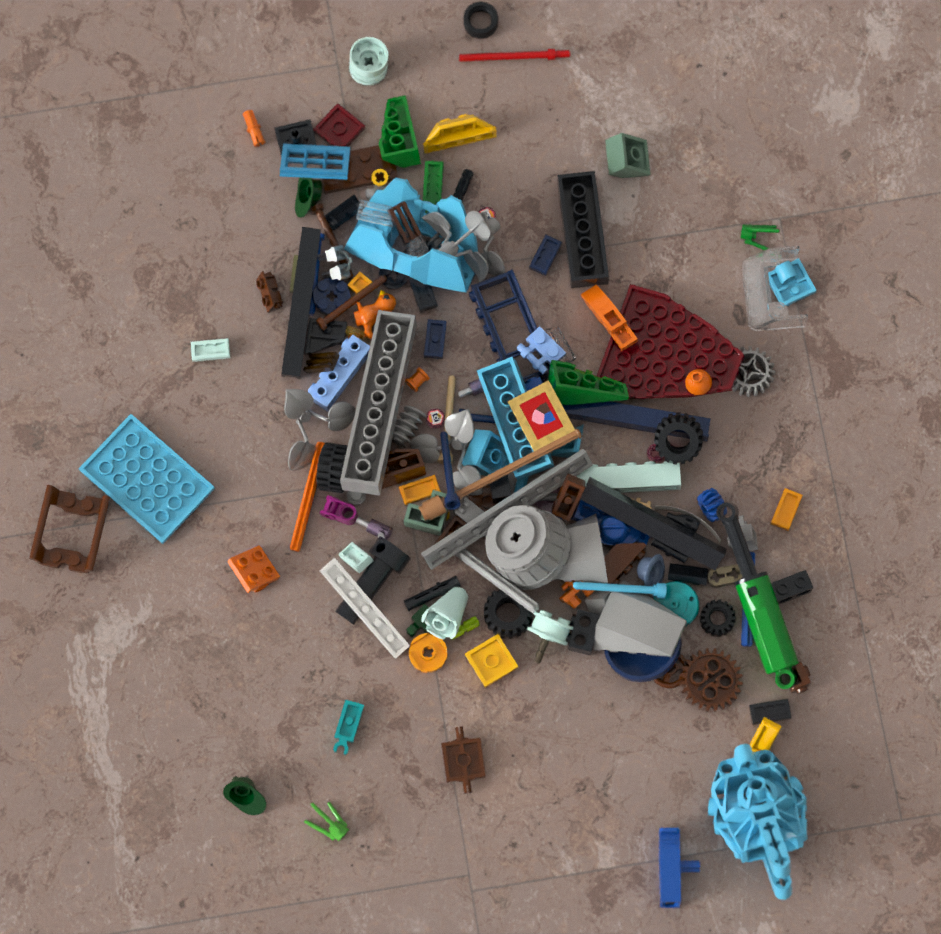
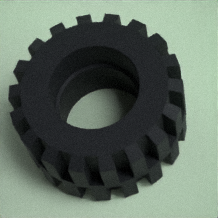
(678, 422)
(330, 467)
(502, 628)

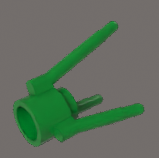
(750, 232)

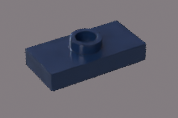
(545, 255)

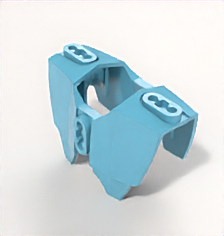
(436, 268)

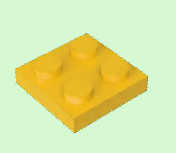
(491, 660)

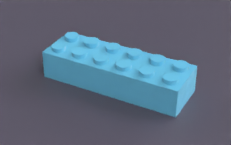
(500, 384)

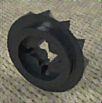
(400, 281)

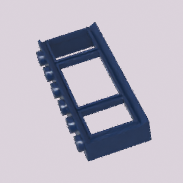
(489, 328)

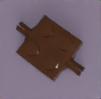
(463, 760)

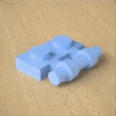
(544, 346)

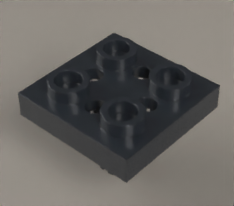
(295, 134)

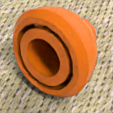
(698, 382)

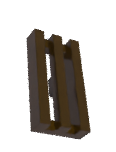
(322, 359)

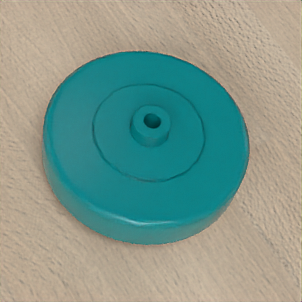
(681, 600)

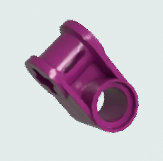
(335, 510)

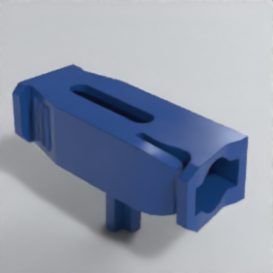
(671, 867)

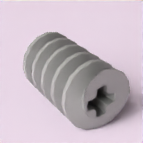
(406, 424)

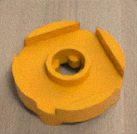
(430, 642)

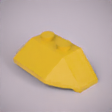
(458, 132)

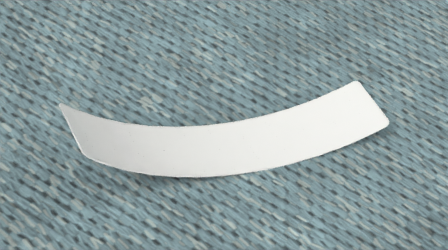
(686, 512)

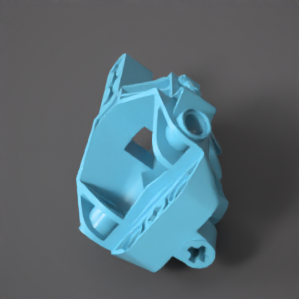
(765, 829)

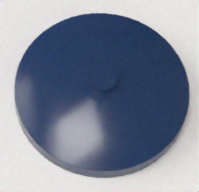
(640, 666)

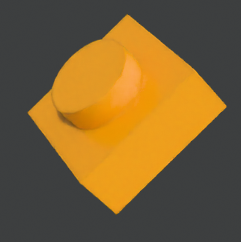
(359, 282)

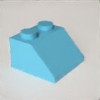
(486, 452)

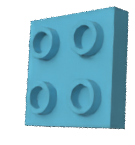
(791, 282)

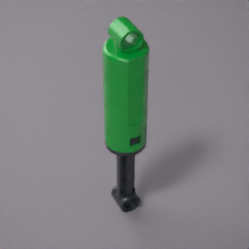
(760, 606)

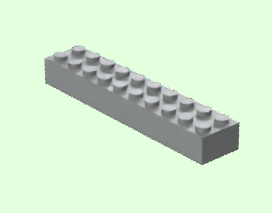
(378, 403)

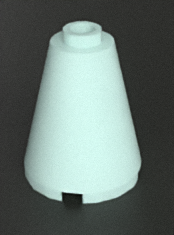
(446, 614)

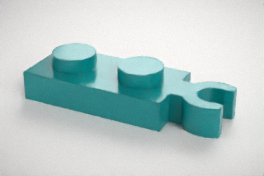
(348, 724)

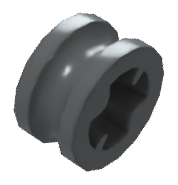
(435, 241)

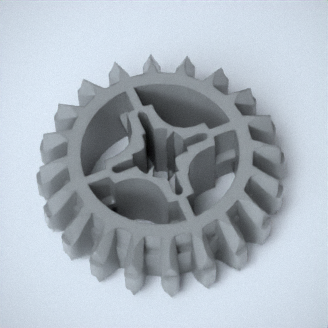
(756, 373)

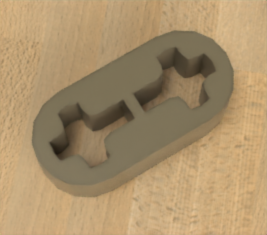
(725, 580)

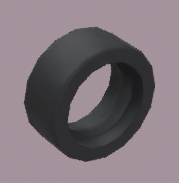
(484, 7)

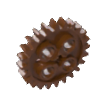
(722, 693)

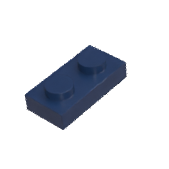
(435, 339)

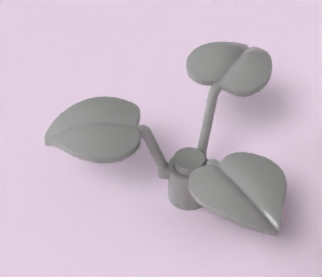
(473, 259)
(494, 261)
(297, 407)
(461, 428)

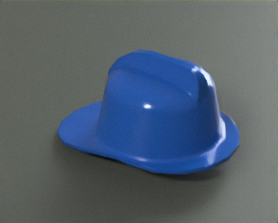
(616, 532)

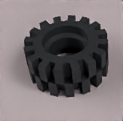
(720, 606)

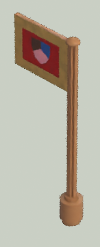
(545, 428)

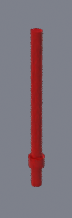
(551, 54)

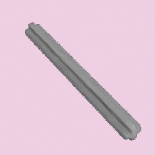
(498, 580)

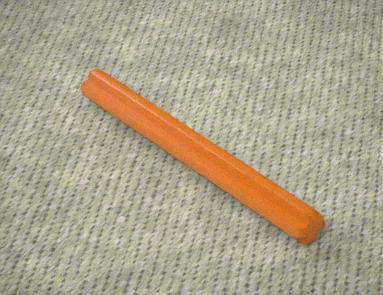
(307, 501)

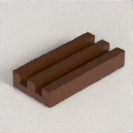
(410, 218)

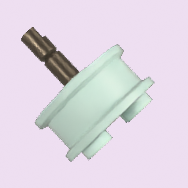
(549, 630)

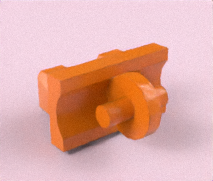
(569, 596)

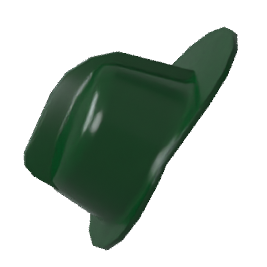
(308, 195)
(244, 796)

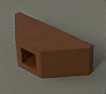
(620, 560)

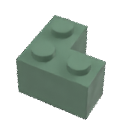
(415, 519)

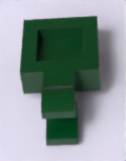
(417, 625)

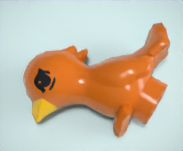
(367, 314)

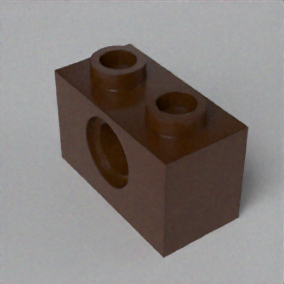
(568, 497)

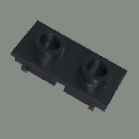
(343, 212)

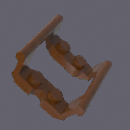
(69, 503)

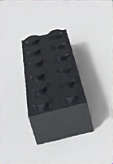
(583, 229)

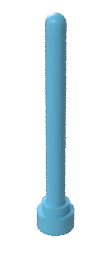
(658, 590)

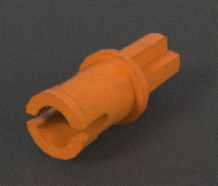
(253, 128)

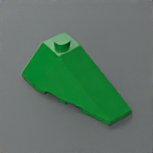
(398, 136)
(582, 387)

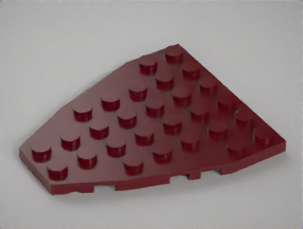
(668, 349)

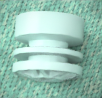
(367, 52)

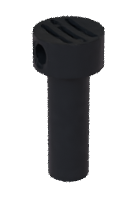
(386, 560)

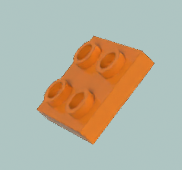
(253, 569)

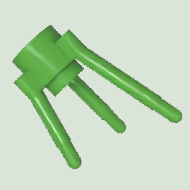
(337, 829)

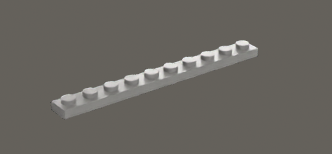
(525, 496)

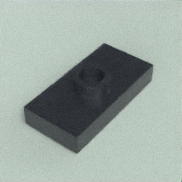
(423, 295)
(772, 710)

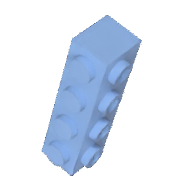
(333, 383)

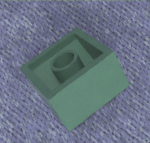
(627, 156)

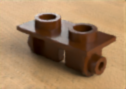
(266, 283)

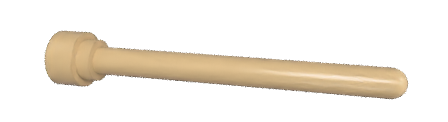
(449, 410)

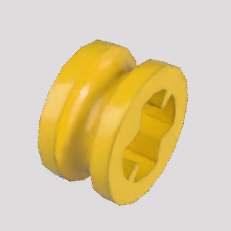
(385, 176)

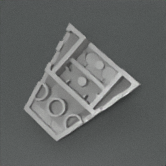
(586, 553)
(637, 625)

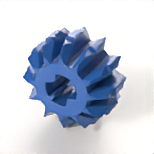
(709, 502)

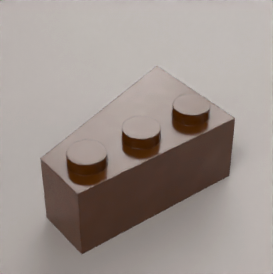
(403, 466)

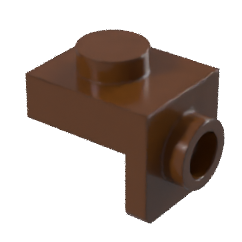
(803, 677)

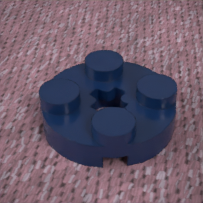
(326, 287)

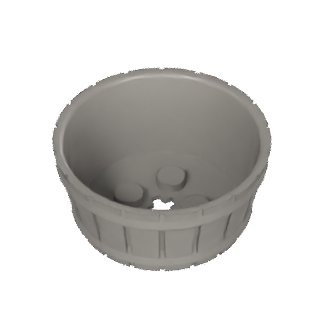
(539, 550)

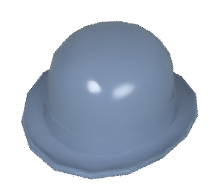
(651, 570)

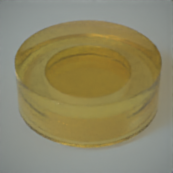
(355, 331)

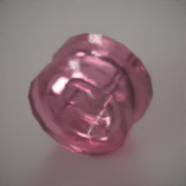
(649, 454)

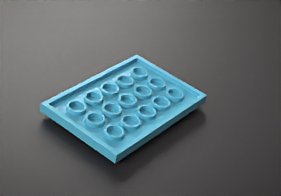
(146, 478)

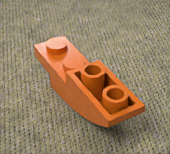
(609, 316)

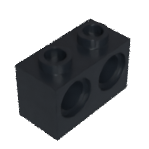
(792, 587)
(587, 633)

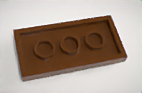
(361, 166)

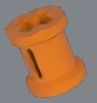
(417, 379)

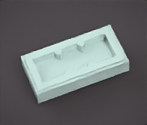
(210, 350)
(355, 557)

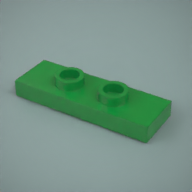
(433, 181)

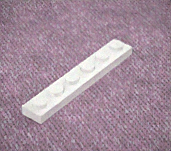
(364, 608)

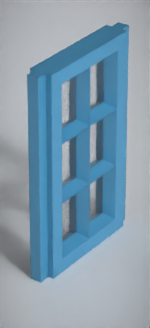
(315, 161)

